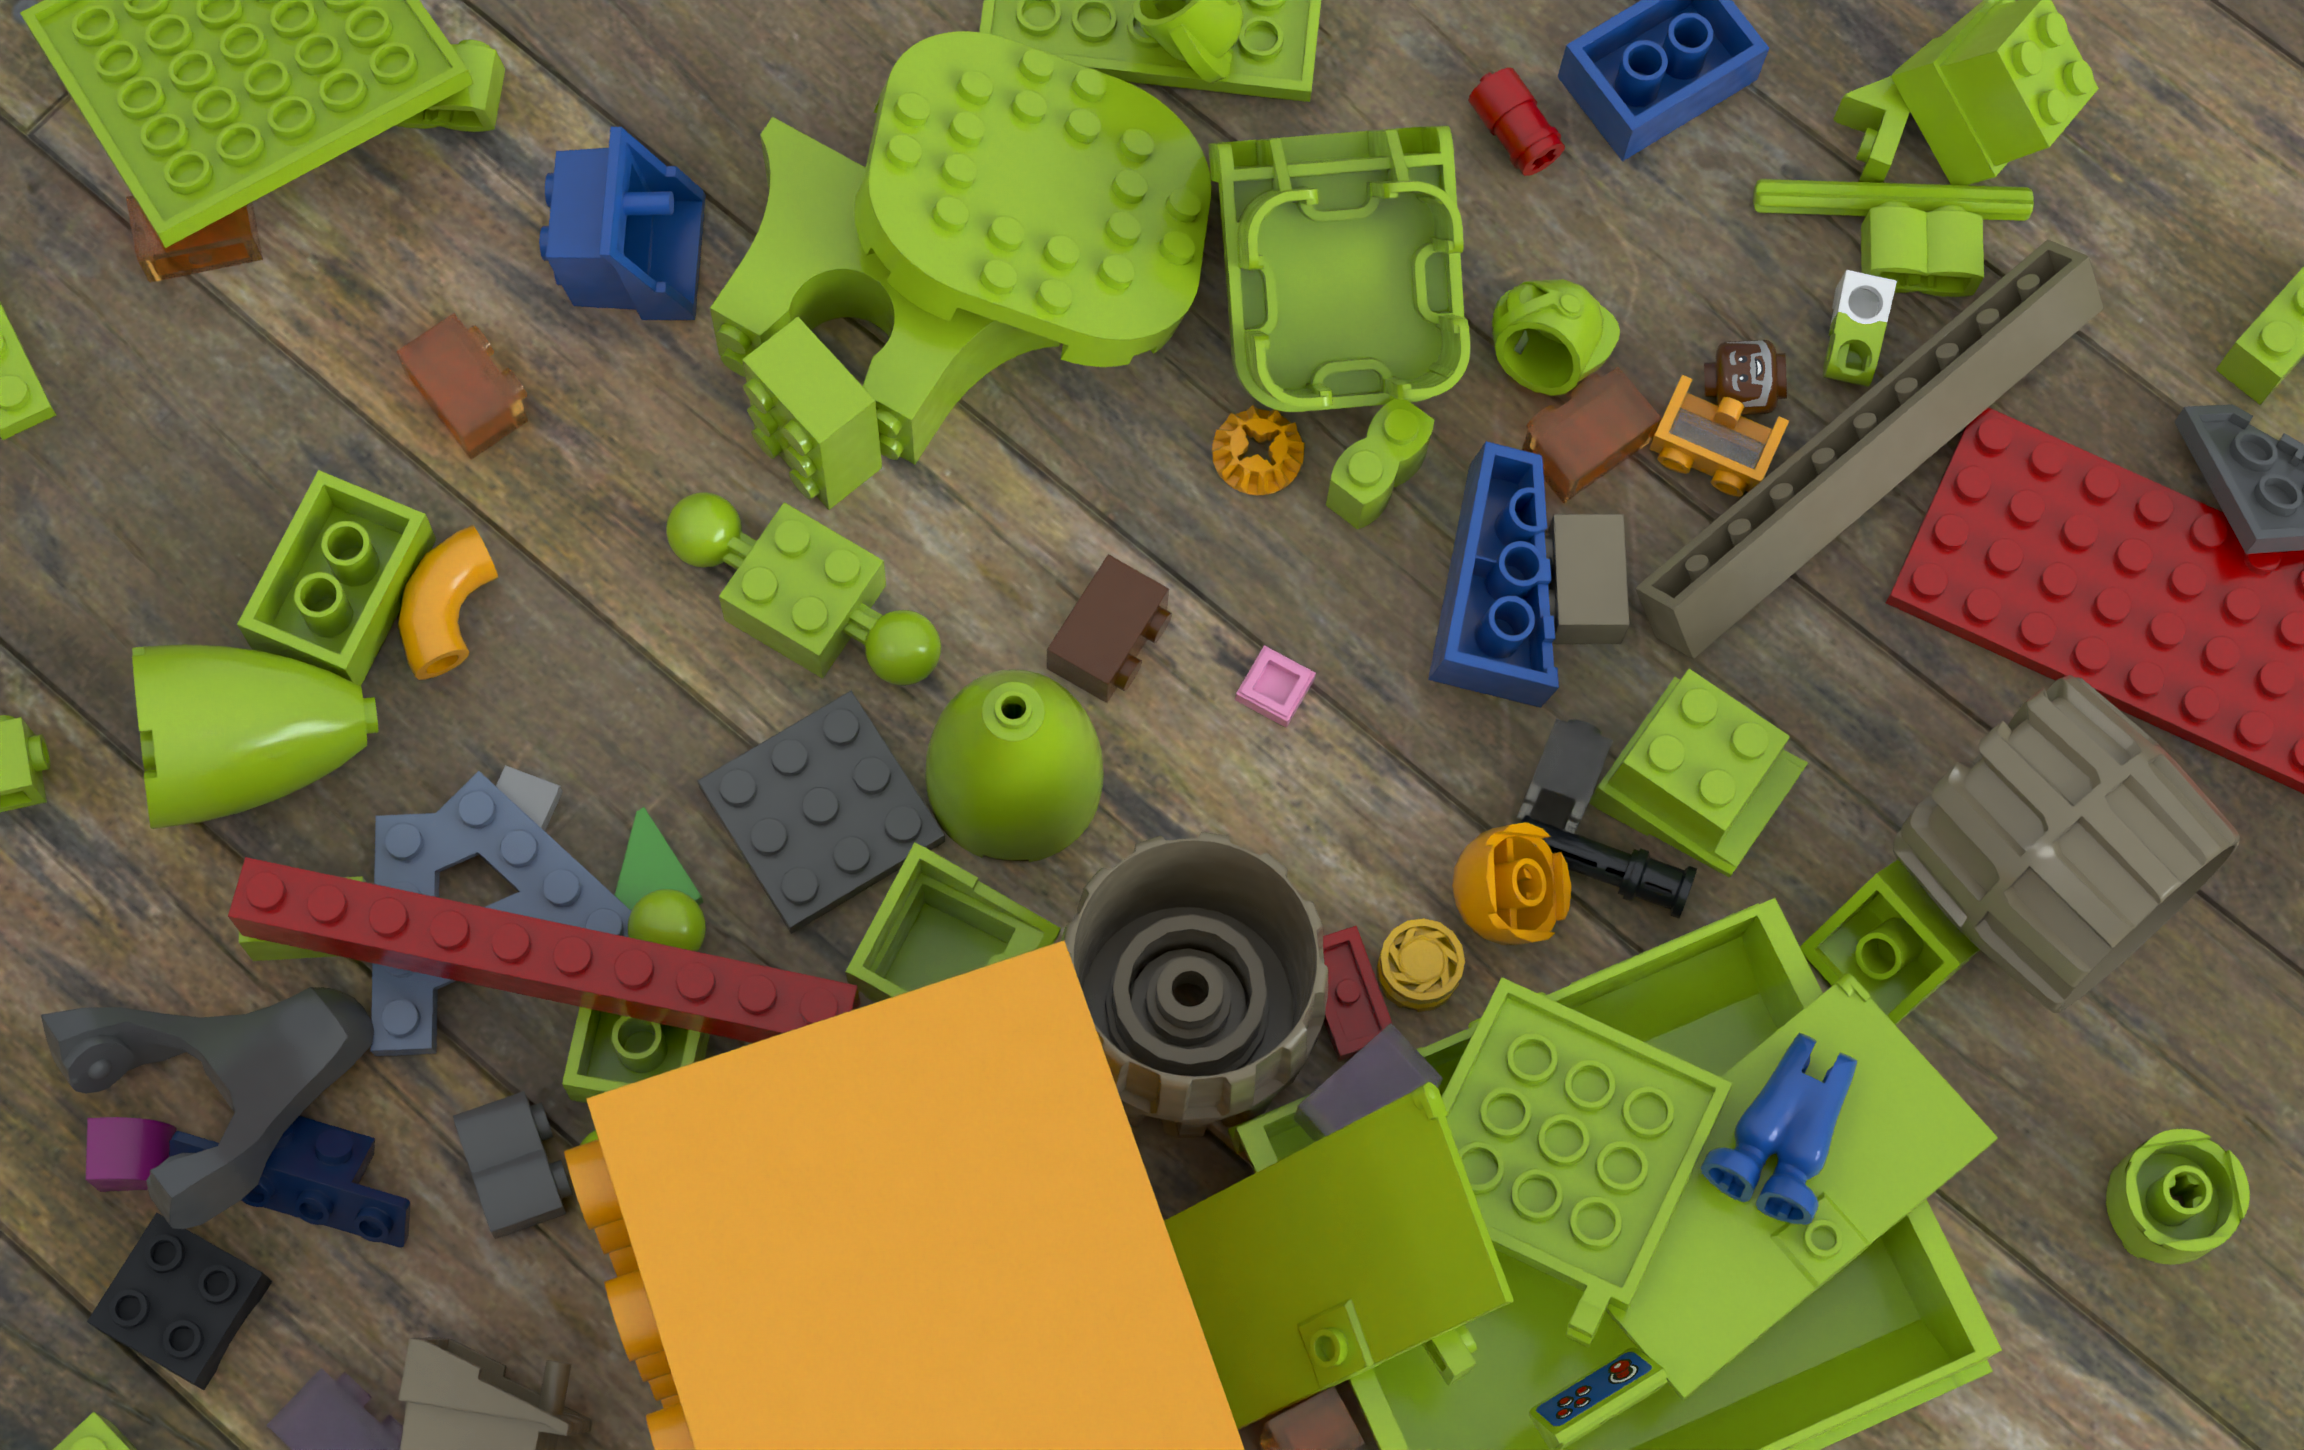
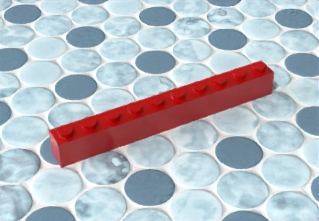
(529, 955)

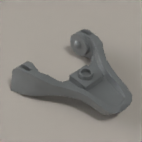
(259, 1061)

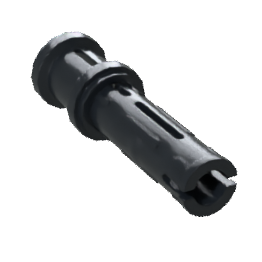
(1633, 873)

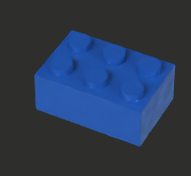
(1660, 67)

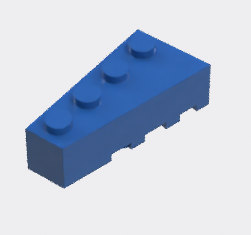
(1496, 597)

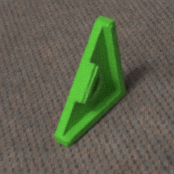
(650, 865)

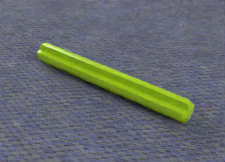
(1859, 197)

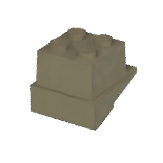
(468, 1404)

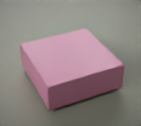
(1275, 686)

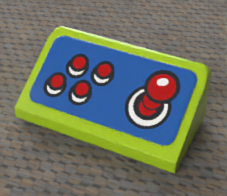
(1597, 1398)

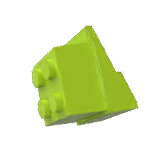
(1995, 87)
(1700, 774)
(940, 926)

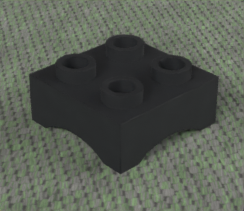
(179, 1301)

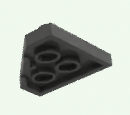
(2250, 476)

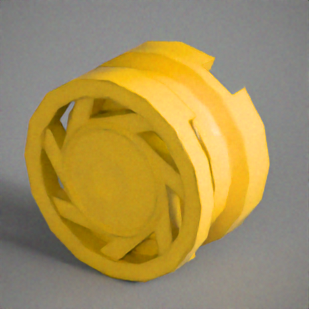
(1420, 964)

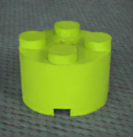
(2191, 1167)

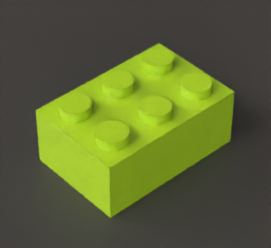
(812, 414)
(337, 578)

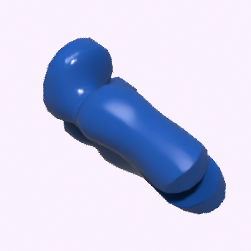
(1789, 1119)

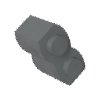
(511, 1164)

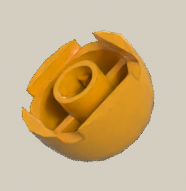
(1512, 885)

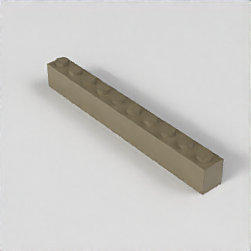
(1869, 448)

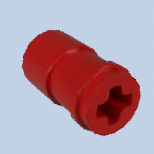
(1515, 119)

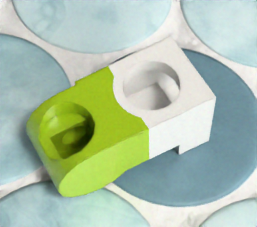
(1858, 327)

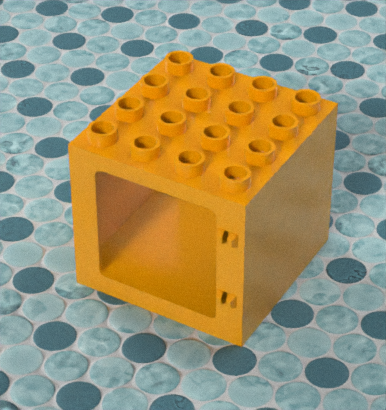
(901, 1236)

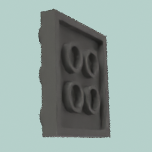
(820, 811)

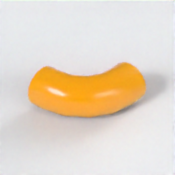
(434, 600)

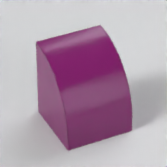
(125, 1151)

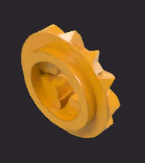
(1254, 474)

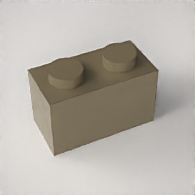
(1588, 578)

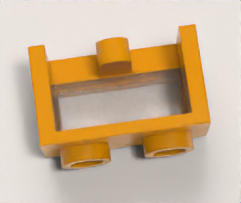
(1715, 441)

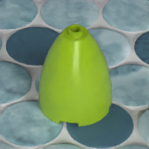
(239, 728)
(1014, 767)

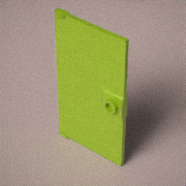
(1338, 1257)
(1734, 1271)

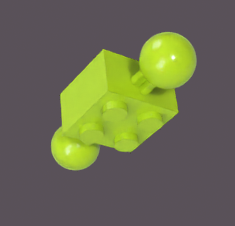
(803, 589)
(620, 1049)

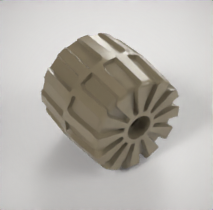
(2064, 842)
(1213, 921)

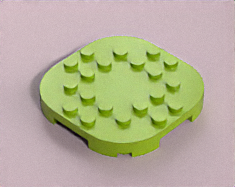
(1035, 196)

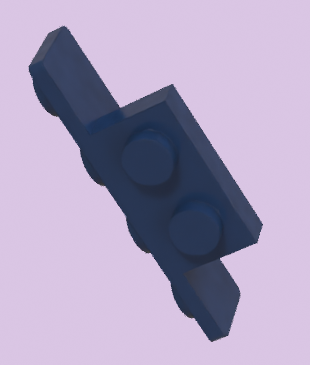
(317, 1179)

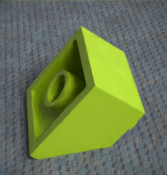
(1890, 943)

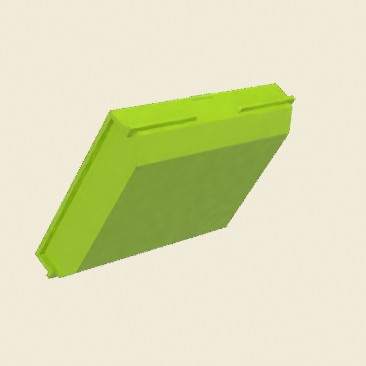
(1849, 1356)

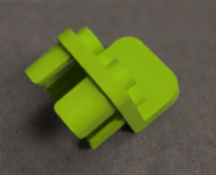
(1343, 266)

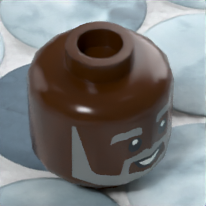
(1747, 373)

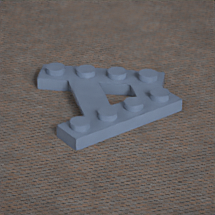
(473, 823)

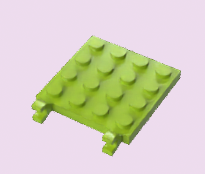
(1576, 1143)

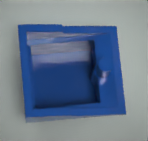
(624, 230)

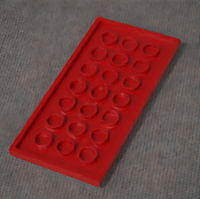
(2118, 586)

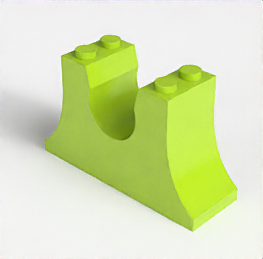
(816, 269)

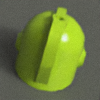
(1194, 31)
(1552, 335)

